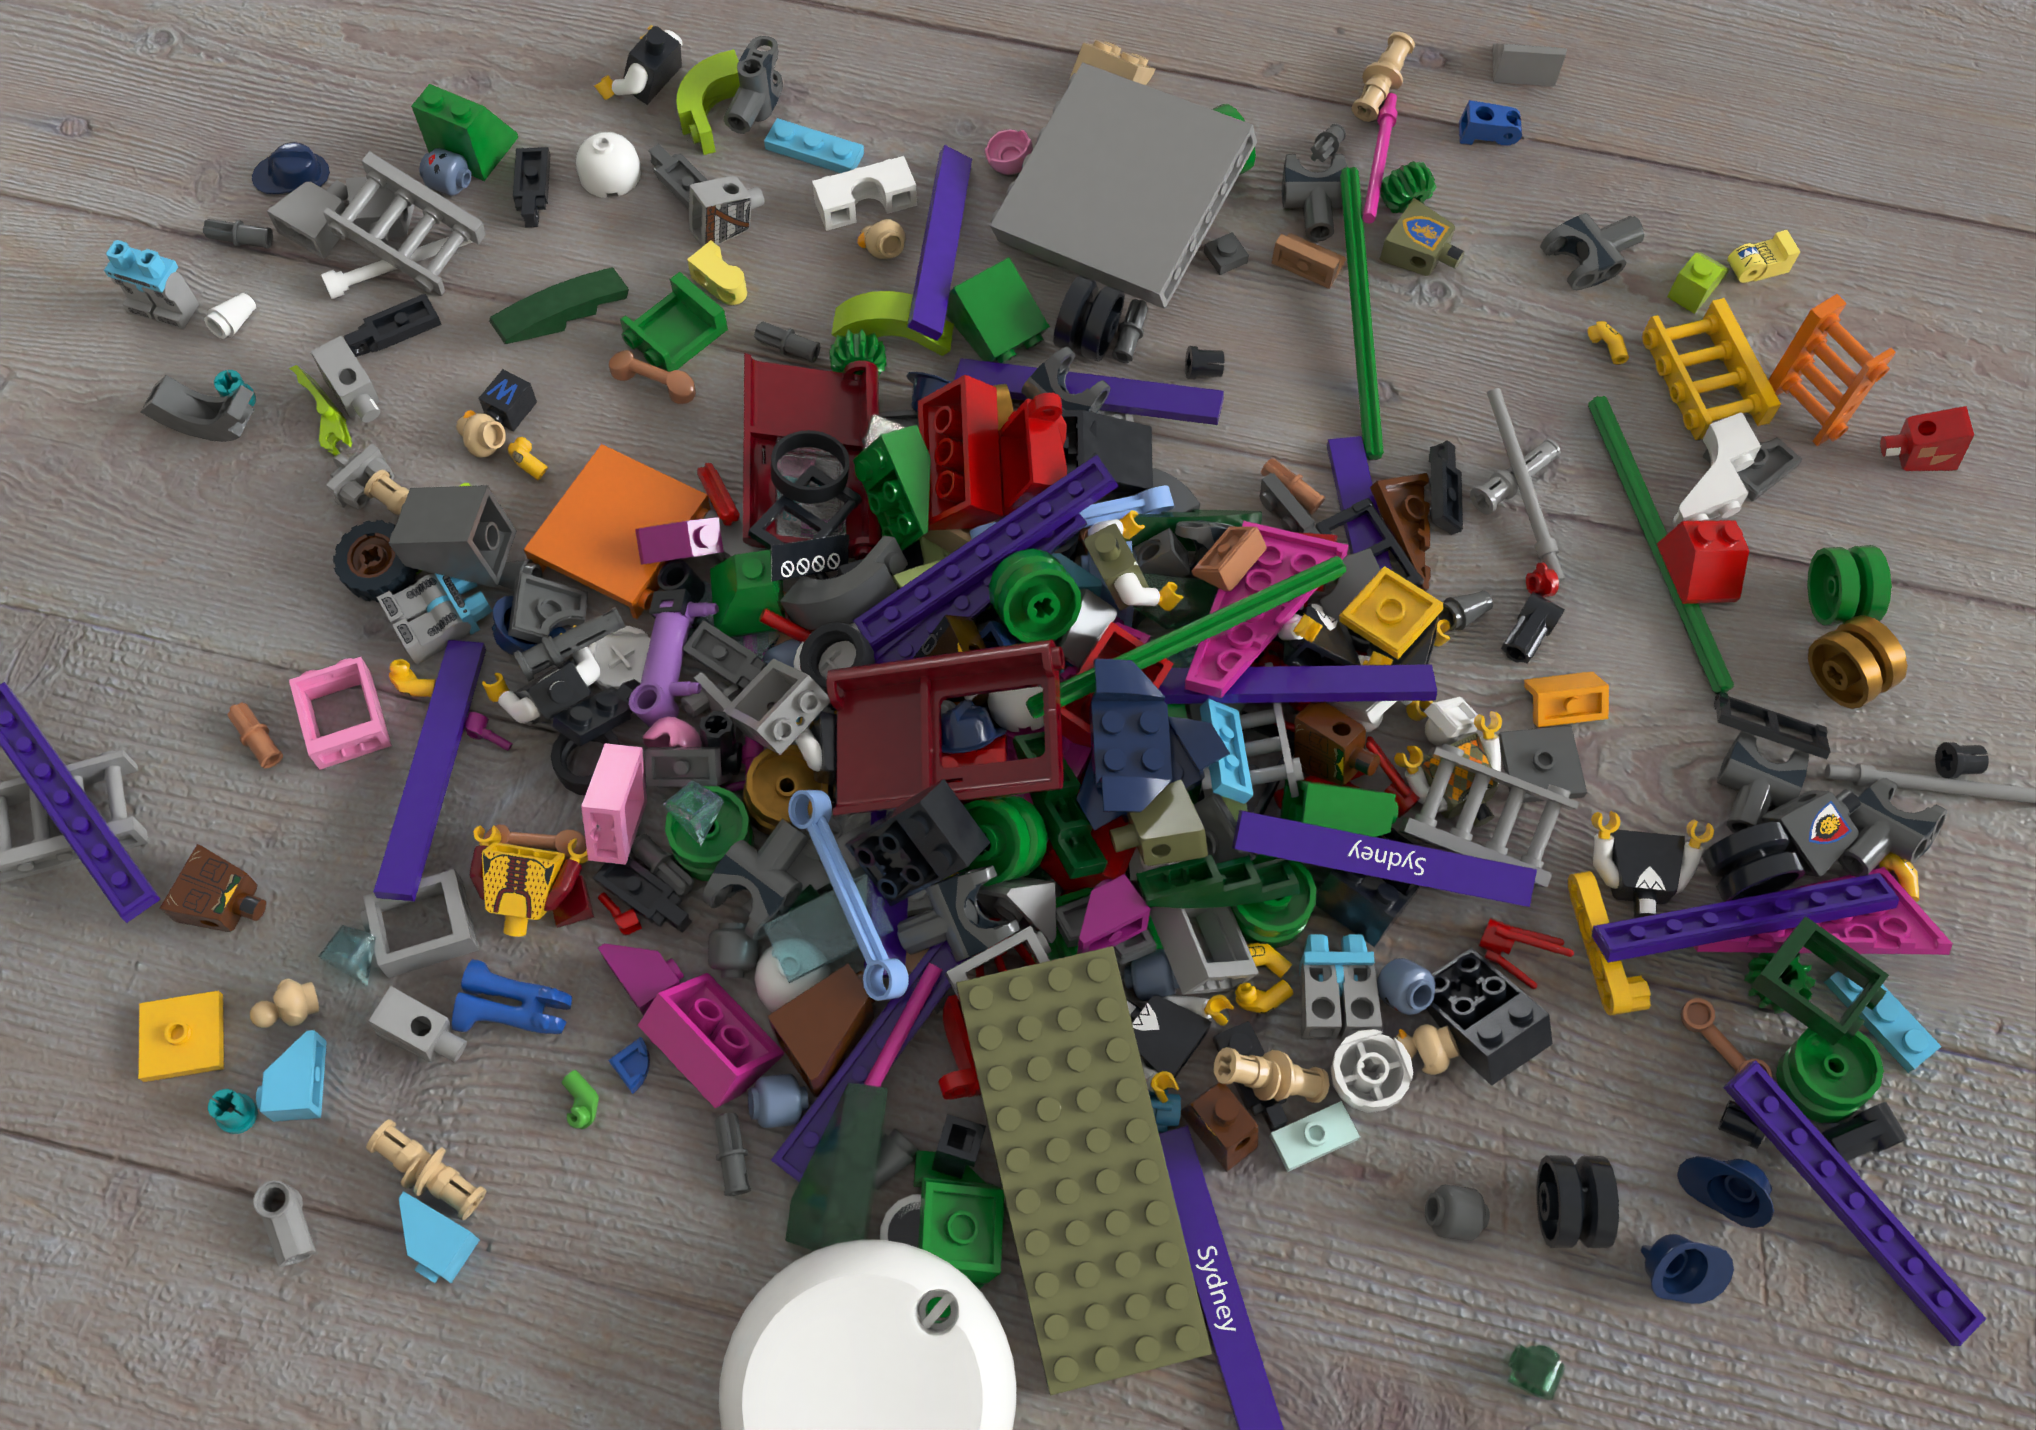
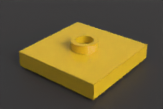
(1391, 612)
(181, 1036)

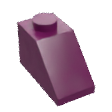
(679, 540)
(1112, 915)
(641, 972)

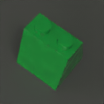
(463, 128)
(996, 313)
(1341, 807)

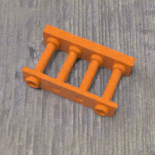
(1799, 360)

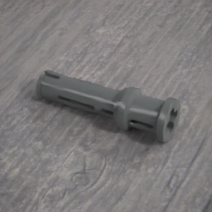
(554, 649)

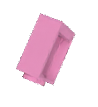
(350, 742)
(615, 803)

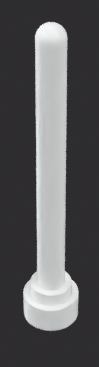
(338, 282)

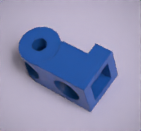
(1490, 123)

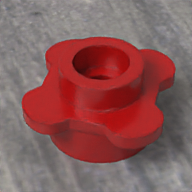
(1542, 581)

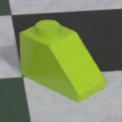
(1697, 281)

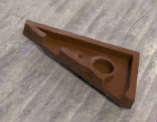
(1406, 516)

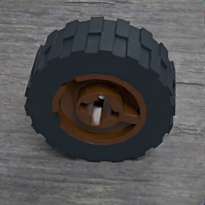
(356, 565)

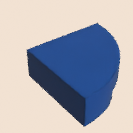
(632, 1064)

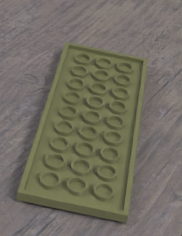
(1082, 1170)

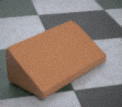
(1231, 557)

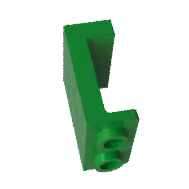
(676, 326)

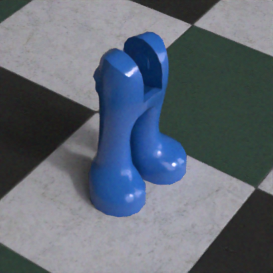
(528, 1016)

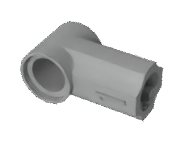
(284, 1227)

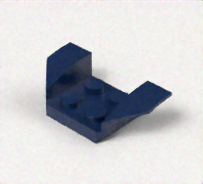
(1128, 736)
(1193, 748)

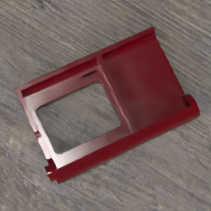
(894, 734)

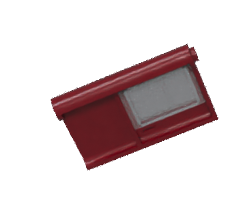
(796, 399)

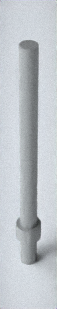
(1546, 546)
(1867, 775)

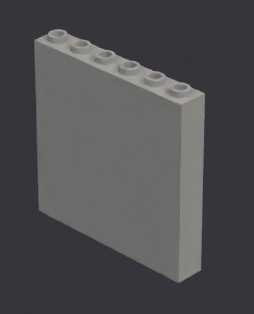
(1123, 184)

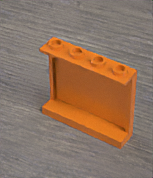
(595, 523)

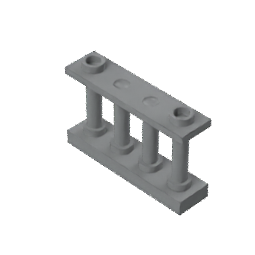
(407, 192)
(1290, 770)
(1459, 838)
(55, 852)

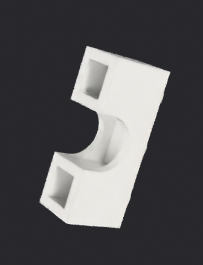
(884, 181)

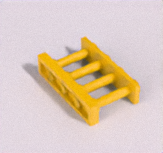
(1732, 349)

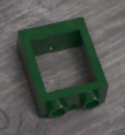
(1839, 957)

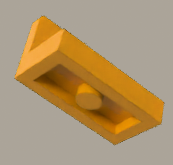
(1568, 698)

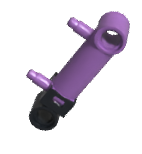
(675, 613)

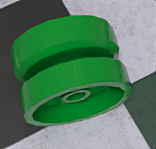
(1848, 584)
(1034, 596)
(728, 828)
(1014, 834)
(1279, 919)
(1830, 1079)

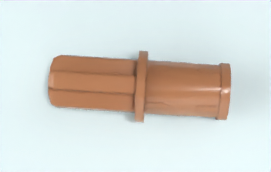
(1298, 488)
(254, 735)

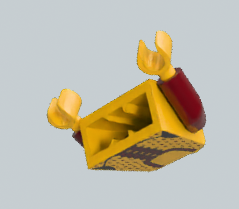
(521, 880)

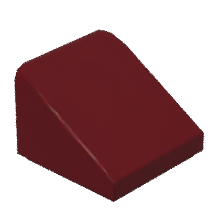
(575, 906)

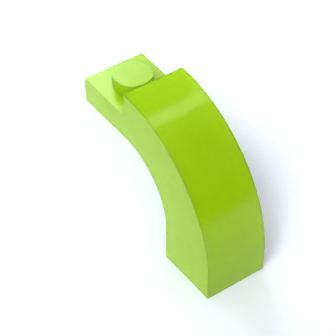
(702, 89)
(885, 315)

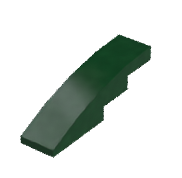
(554, 306)
(1158, 523)
(1062, 815)
(1211, 885)

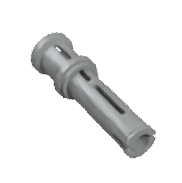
(1503, 482)

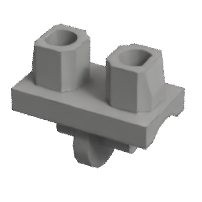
(353, 474)
(710, 699)

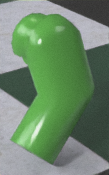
(585, 1100)

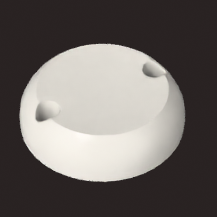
(853, 1347)

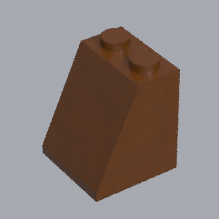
(824, 1026)

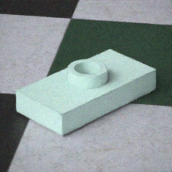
(1314, 1136)

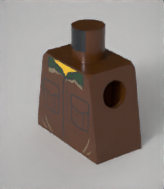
(1331, 744)
(212, 893)
(1222, 1125)

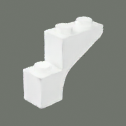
(1720, 490)

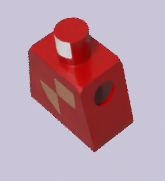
(1931, 440)

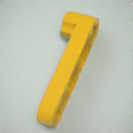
(1617, 992)

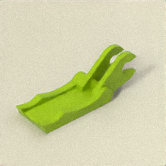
(332, 423)

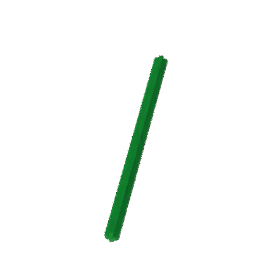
(1361, 314)
(1654, 531)
(1202, 628)

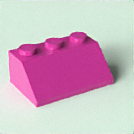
(709, 1038)

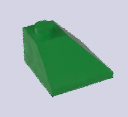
(742, 592)

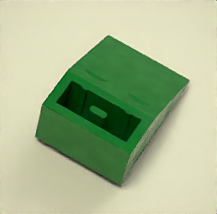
(897, 483)

